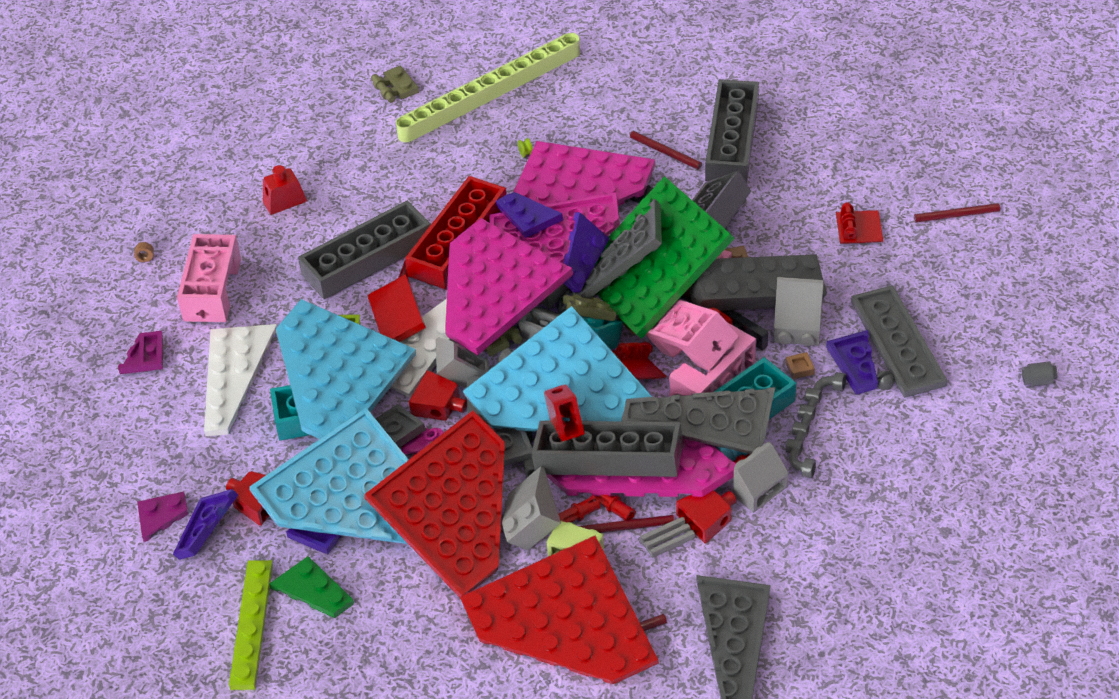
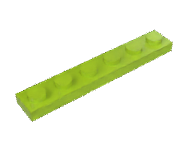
(251, 625)

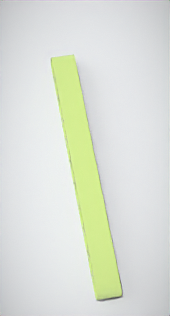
(487, 87)

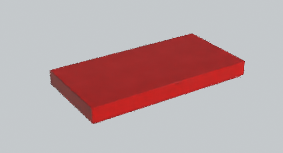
(396, 310)

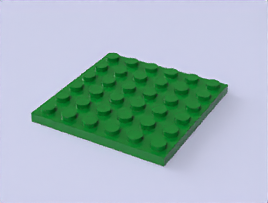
(687, 249)

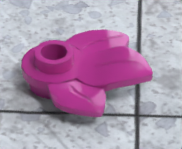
(421, 440)

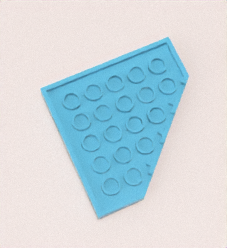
(555, 356)
(336, 366)
(328, 480)

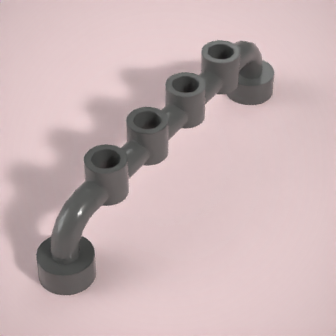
(807, 413)

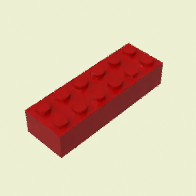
(430, 255)

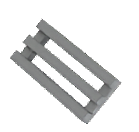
(665, 534)

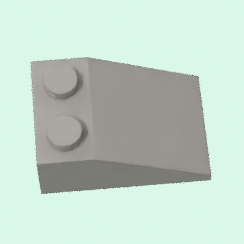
(798, 311)
(530, 511)

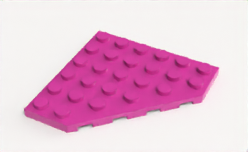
(571, 173)
(554, 240)
(495, 284)
(699, 472)

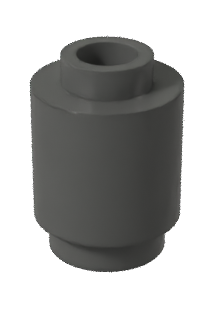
(1039, 374)

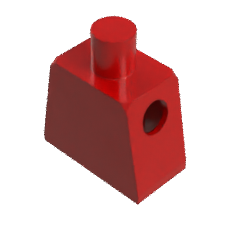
(282, 190)
(436, 398)
(563, 404)
(246, 501)
(706, 514)

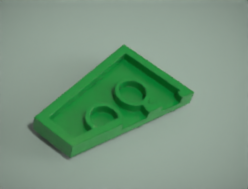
(314, 587)

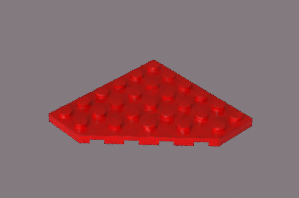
(450, 503)
(565, 615)

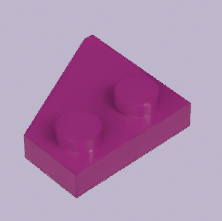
(144, 354)
(161, 513)

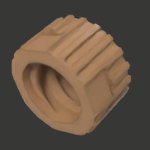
(143, 257)

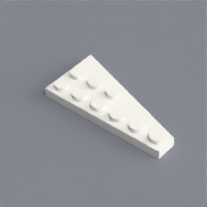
(425, 347)
(232, 367)

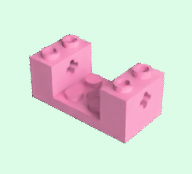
(205, 277)
(694, 330)
(734, 361)

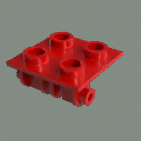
(858, 225)
(635, 359)

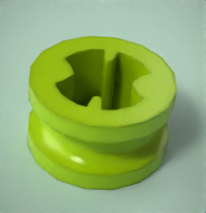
(524, 147)

